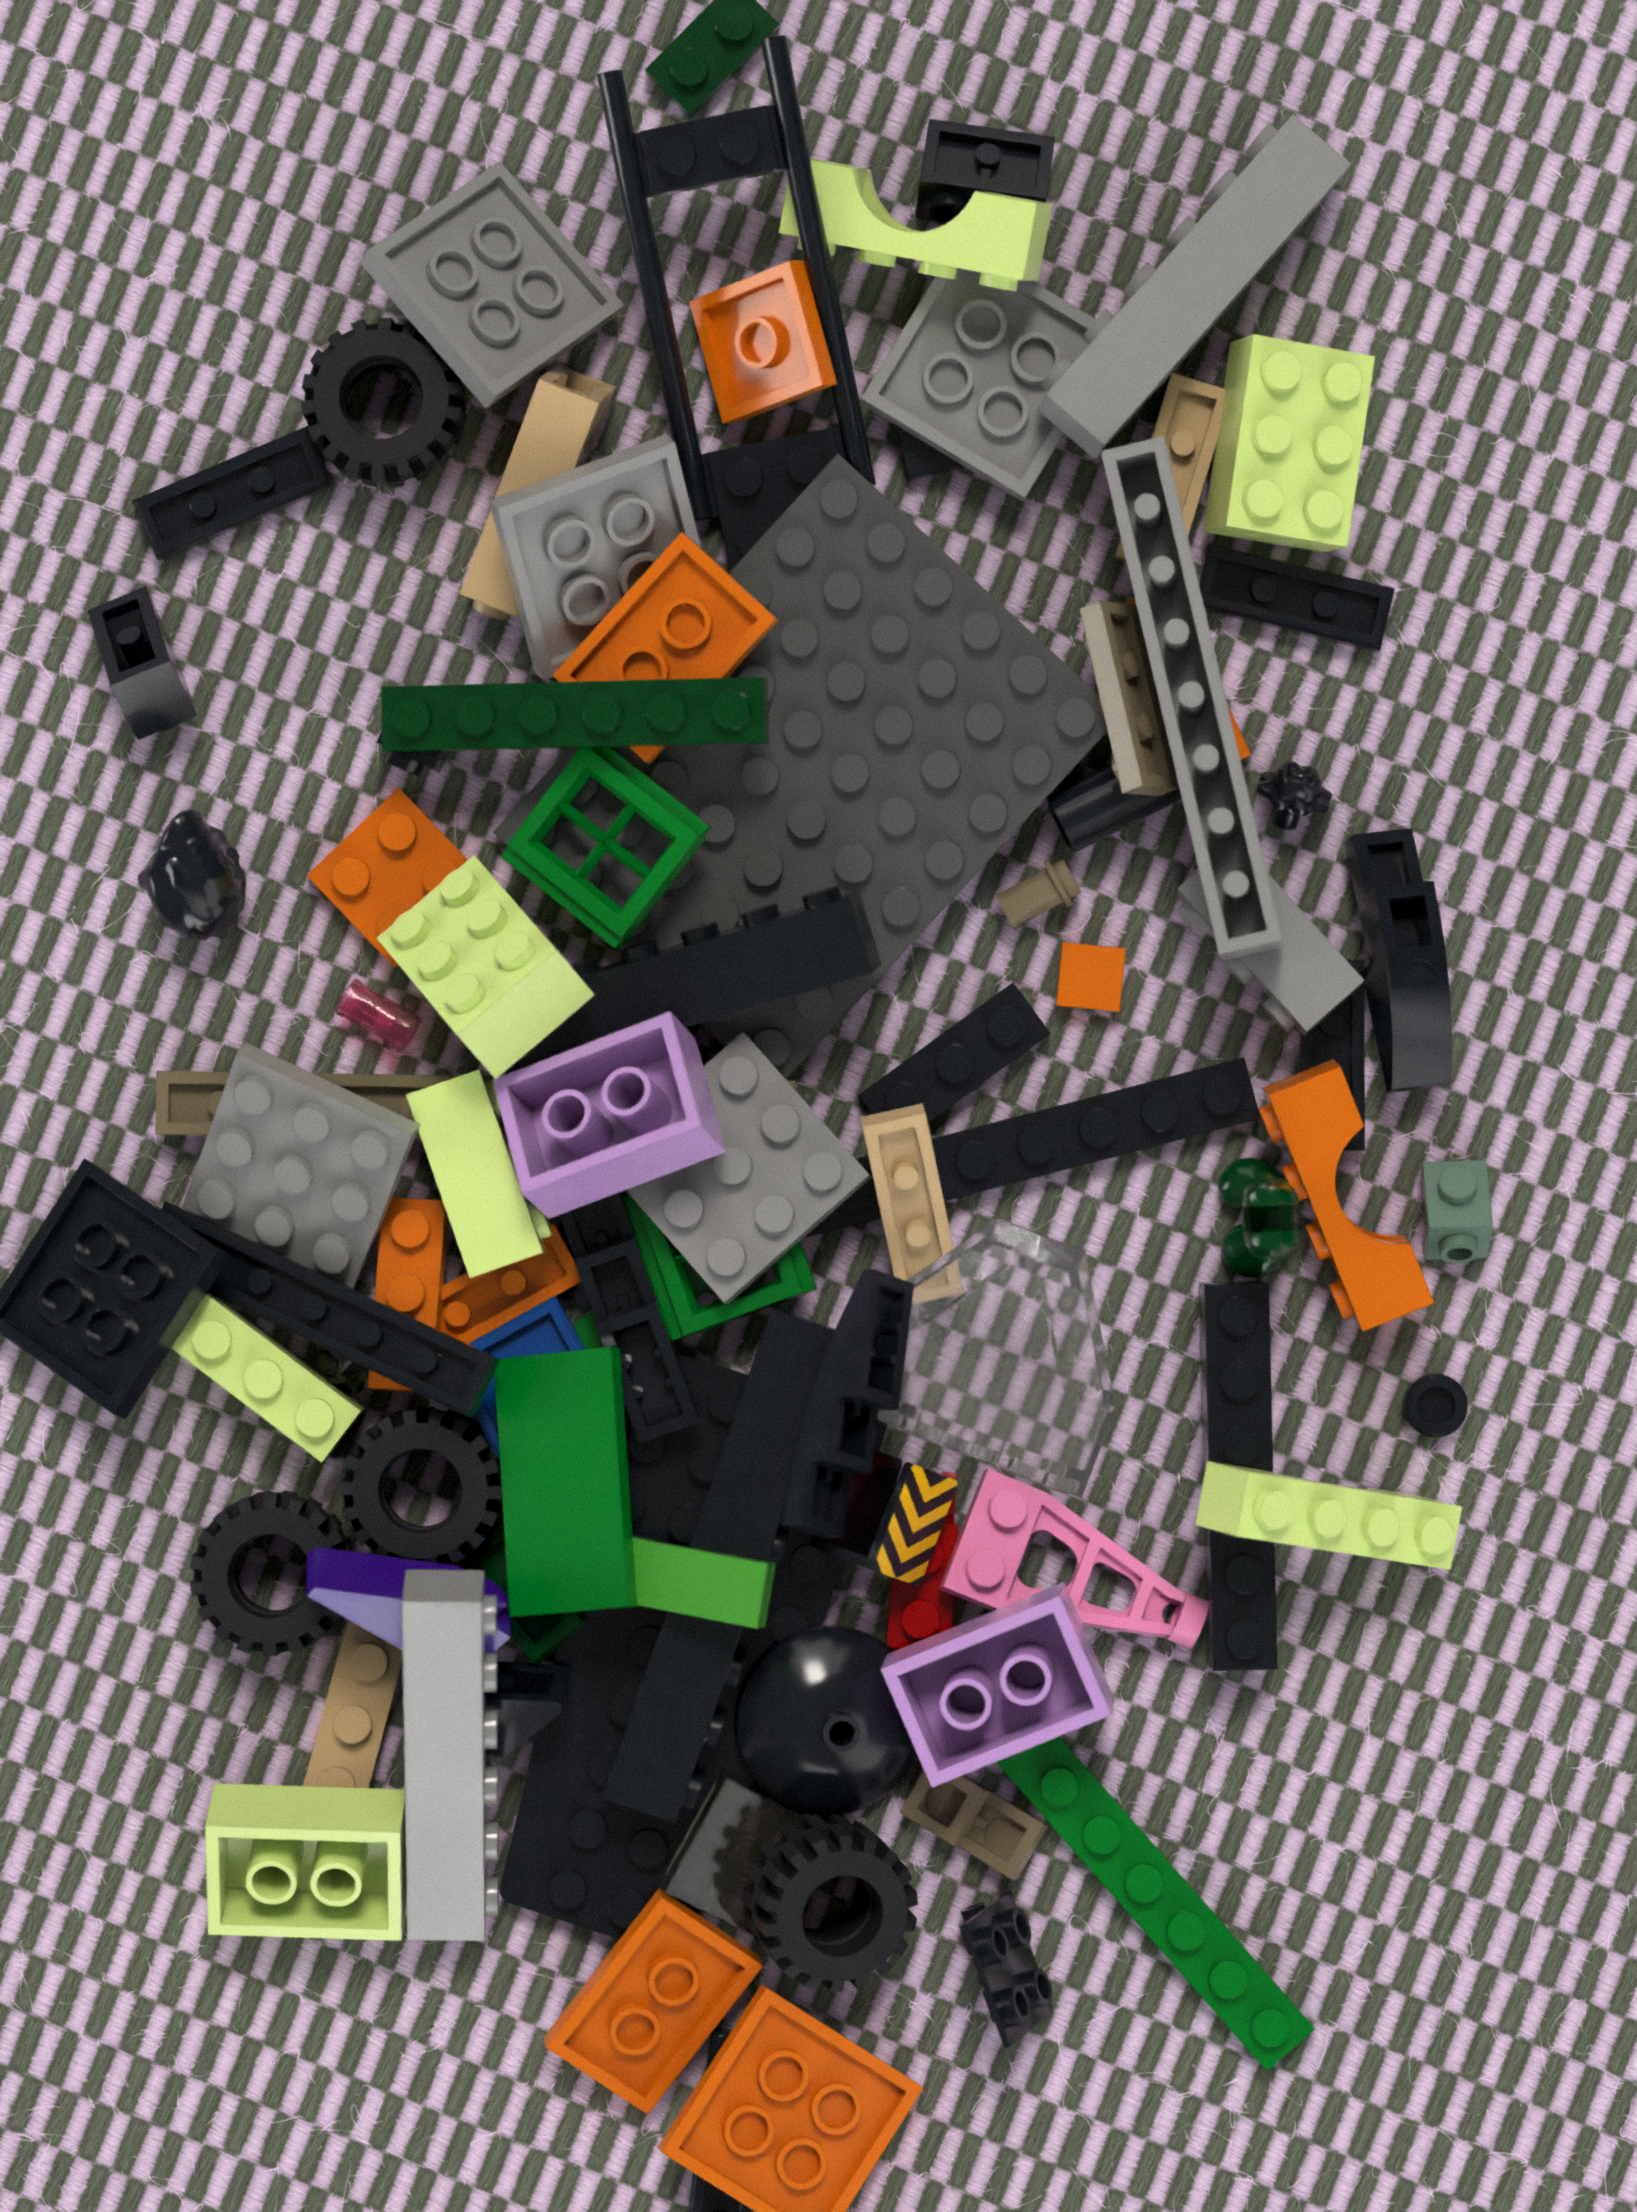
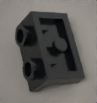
(979, 159)

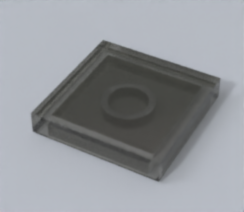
(720, 1846)

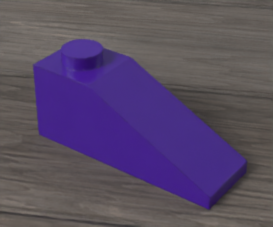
(371, 1591)

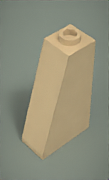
(552, 440)

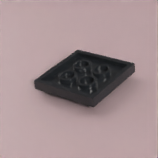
(106, 1288)

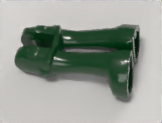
(1267, 1217)

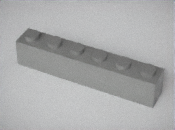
(1193, 286)
(446, 1754)

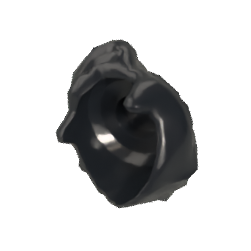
(195, 879)

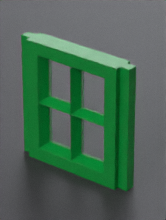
(569, 886)
(676, 1294)

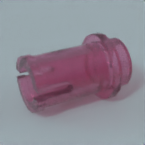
(379, 1015)

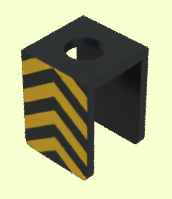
(909, 1523)

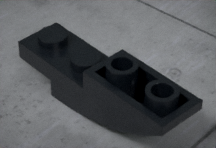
(1407, 960)

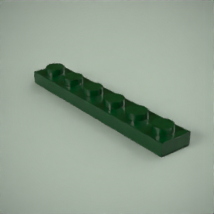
(575, 715)

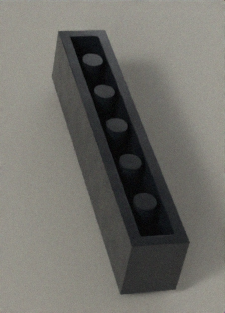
(722, 970)
(1237, 1433)

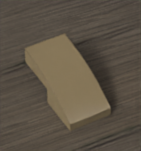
(977, 1822)

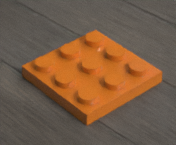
(789, 2112)

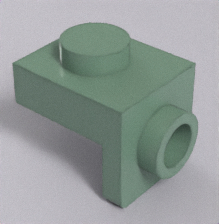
(1456, 1210)

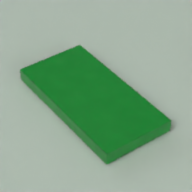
(565, 1482)

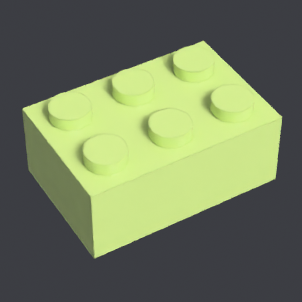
(1289, 443)
(485, 966)
(306, 1862)

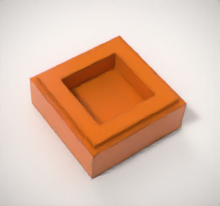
(1090, 977)

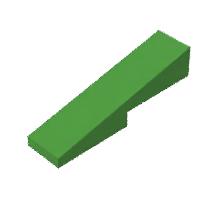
(702, 1582)

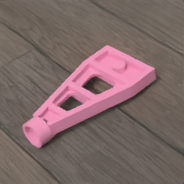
(994, 1542)

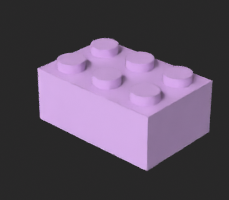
(609, 1115)
(998, 1685)

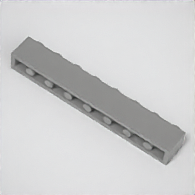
(1192, 699)

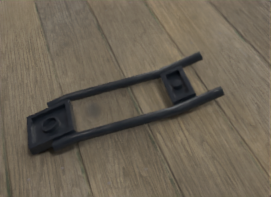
(758, 480)

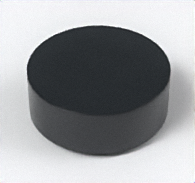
(1434, 1405)

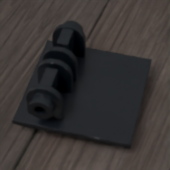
(1013, 1985)

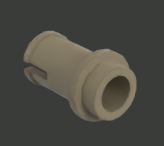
(1038, 893)

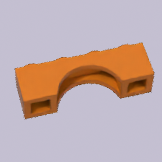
(1316, 1122)

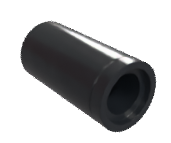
(1098, 808)

